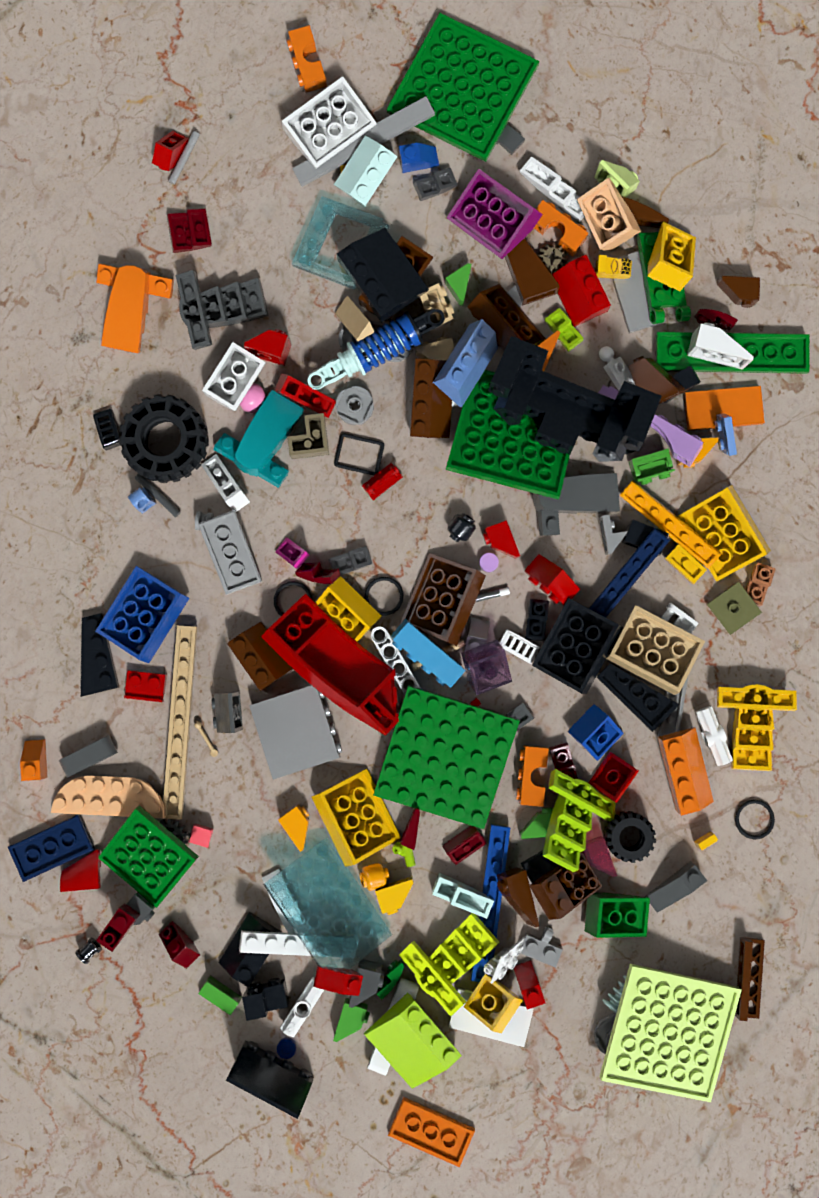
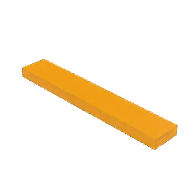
(671, 524)

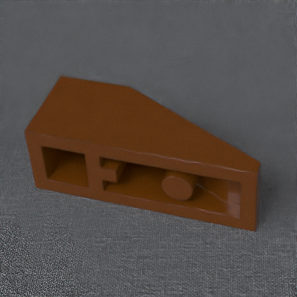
(516, 890)

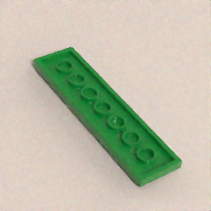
(771, 353)

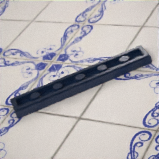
(629, 573)

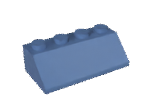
(467, 362)

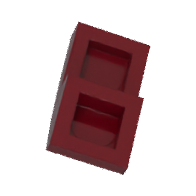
(314, 573)

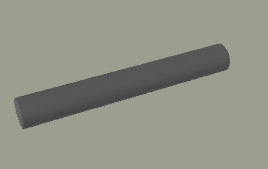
(157, 495)

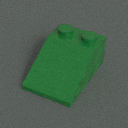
(616, 915)

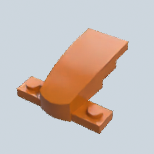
(129, 303)

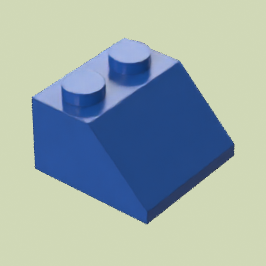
(595, 732)

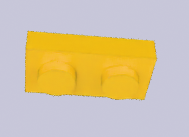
(685, 564)

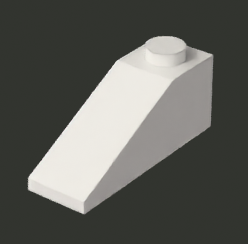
(225, 483)

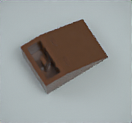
(564, 890)

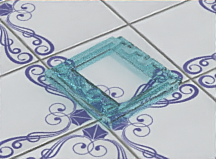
(317, 232)

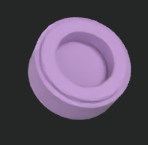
(488, 562)

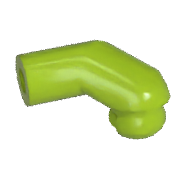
(406, 852)

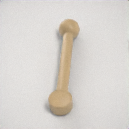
(214, 752)

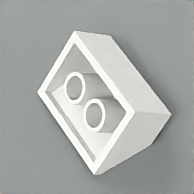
(233, 377)

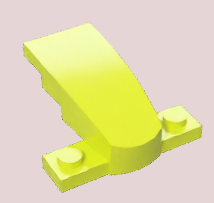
(450, 961)

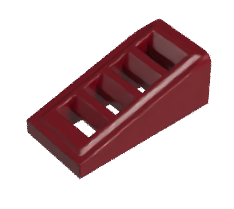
(410, 833)

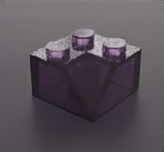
(486, 667)

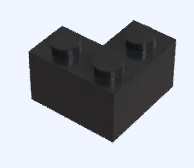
(265, 997)

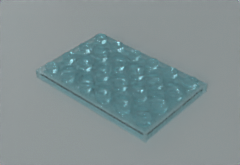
(327, 908)

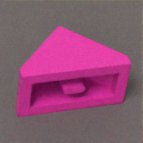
(292, 553)

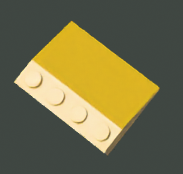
(729, 529)
(355, 818)

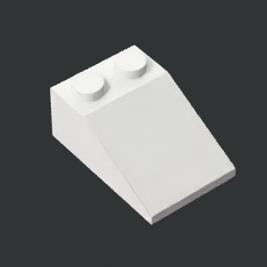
(718, 347)

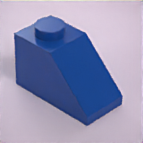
(417, 157)

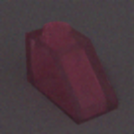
(599, 856)

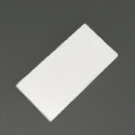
(514, 1032)

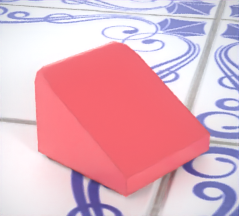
(201, 835)

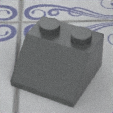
(372, 979)

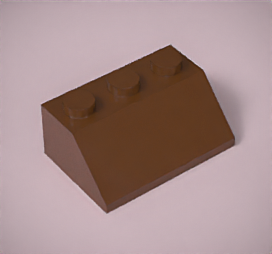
(258, 657)

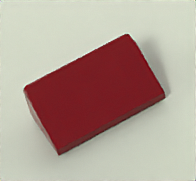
(464, 844)

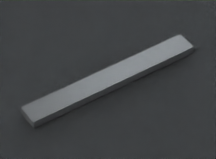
(381, 133)

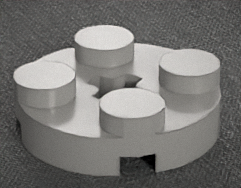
(356, 416)

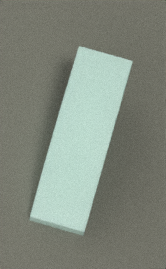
(462, 895)

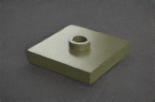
(734, 608)

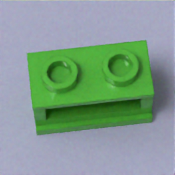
(651, 466)

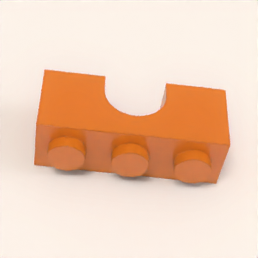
(311, 73)
(573, 234)
(532, 758)

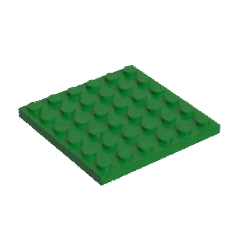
(469, 84)
(503, 452)
(446, 757)

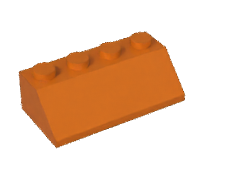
(685, 771)

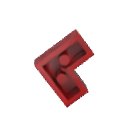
(551, 579)

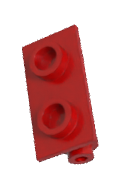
(382, 481)

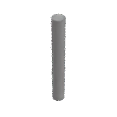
(183, 158)

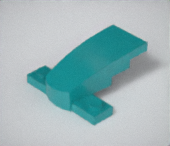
(263, 439)

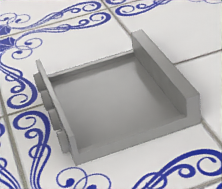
(295, 731)

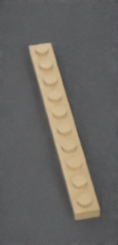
(179, 722)

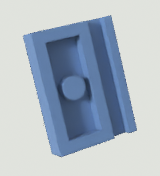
(727, 440)

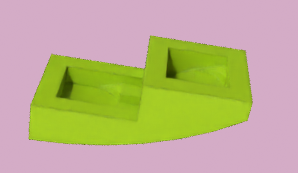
(569, 336)

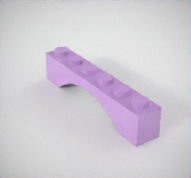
(682, 445)

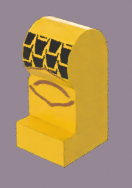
(613, 268)

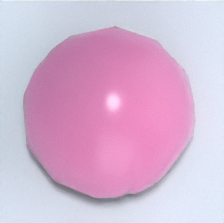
(253, 399)

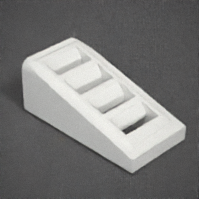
(504, 639)

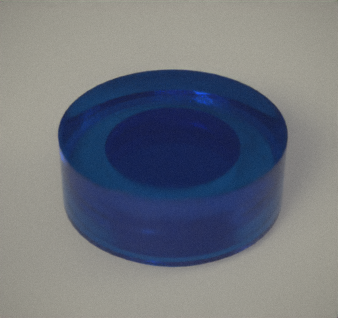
(286, 1048)

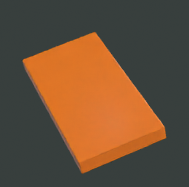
(740, 403)
(431, 1132)

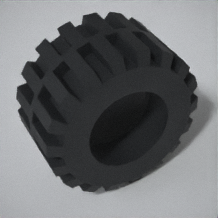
(645, 841)

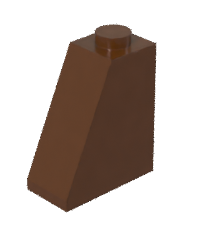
(653, 377)

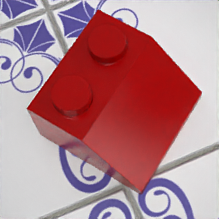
(270, 346)

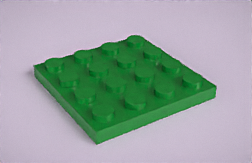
(148, 856)

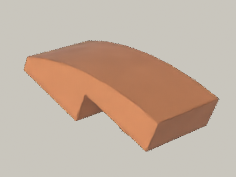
(759, 582)

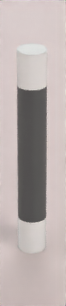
(492, 594)

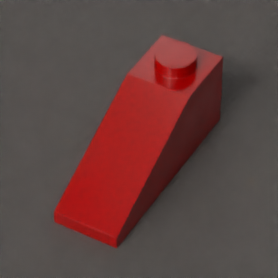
(304, 395)

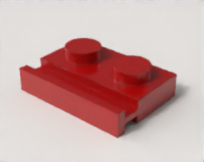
(145, 686)

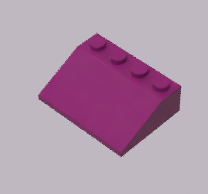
(493, 215)

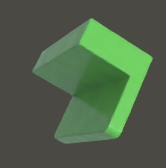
(220, 995)

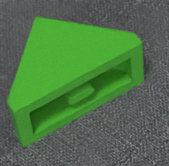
(458, 282)

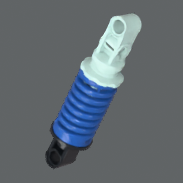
(380, 344)

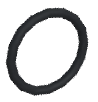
(396, 584)
(281, 588)
(771, 816)

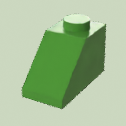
(538, 825)
(351, 1020)

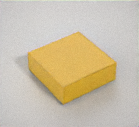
(706, 840)

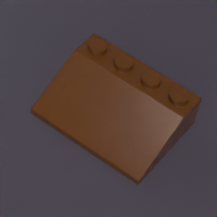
(443, 598)

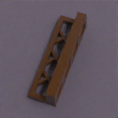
(744, 977)

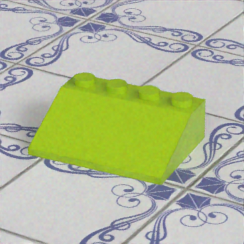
(412, 1042)

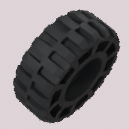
(147, 416)

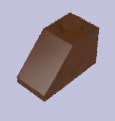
(741, 290)

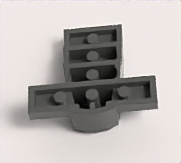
(217, 306)
(578, 495)

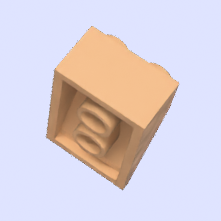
(608, 216)

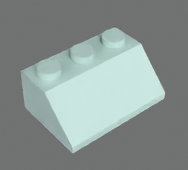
(365, 170)

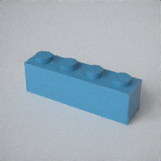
(429, 654)

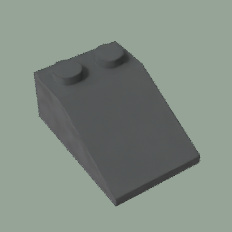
(228, 712)

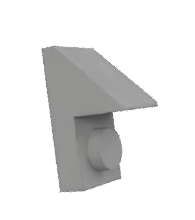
(610, 539)
(477, 633)

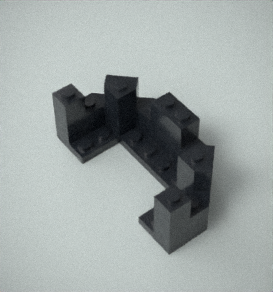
(570, 408)

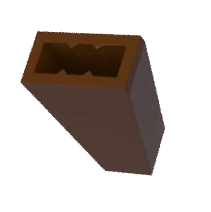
(530, 274)

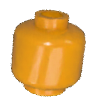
(374, 876)

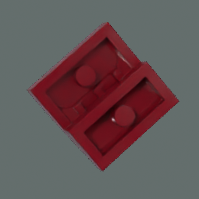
(189, 230)

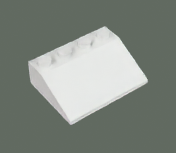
(328, 123)

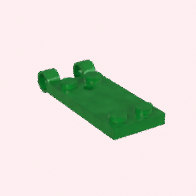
(656, 295)

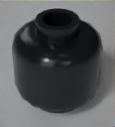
(461, 527)

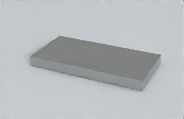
(633, 296)
(230, 552)

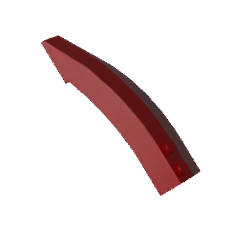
(335, 664)

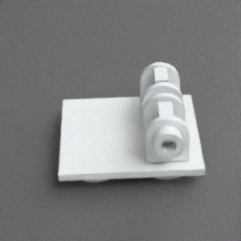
(503, 961)

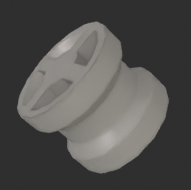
(201, 517)

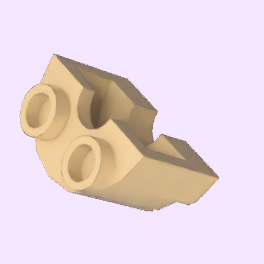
(435, 299)

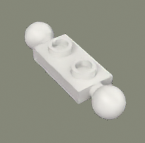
(615, 368)

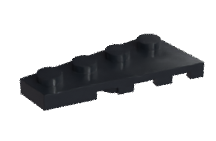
(97, 663)
(638, 697)

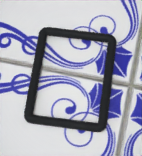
(360, 439)

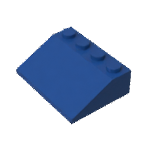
(142, 615)

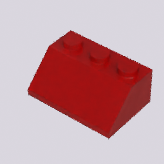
(581, 291)

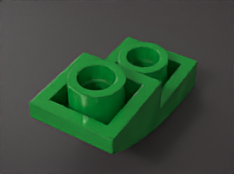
(394, 972)

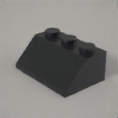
(245, 966)

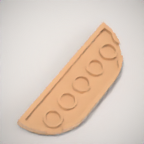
(108, 797)

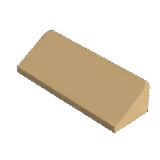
(354, 319)

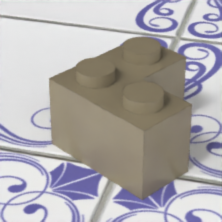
(315, 440)

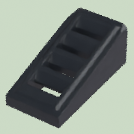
(111, 443)

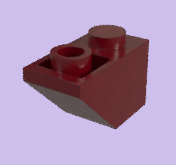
(118, 927)
(179, 945)

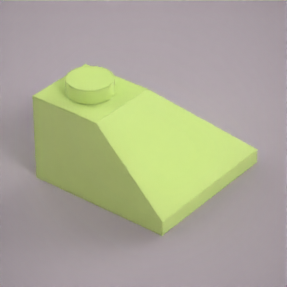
(622, 178)

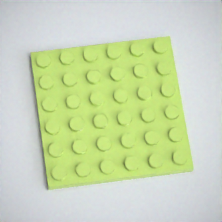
(670, 1033)

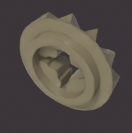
(559, 253)

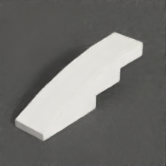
(552, 187)

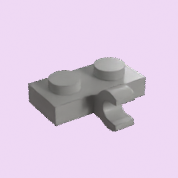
(541, 948)

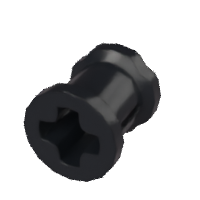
(88, 951)

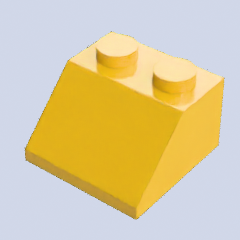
(493, 1004)

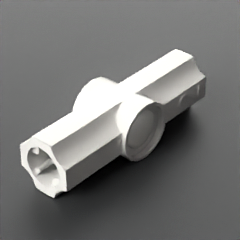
(714, 736)
(296, 1016)

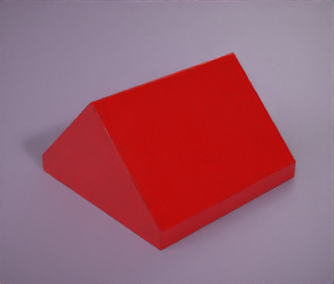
(613, 777)

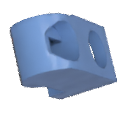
(141, 500)

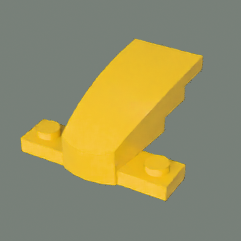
(754, 722)

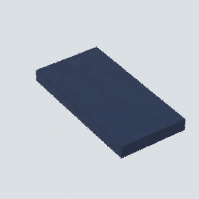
(51, 848)

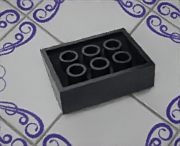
(382, 273)
(577, 646)
(270, 1078)

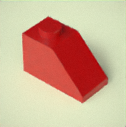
(169, 150)
(501, 539)
(338, 980)
(529, 984)

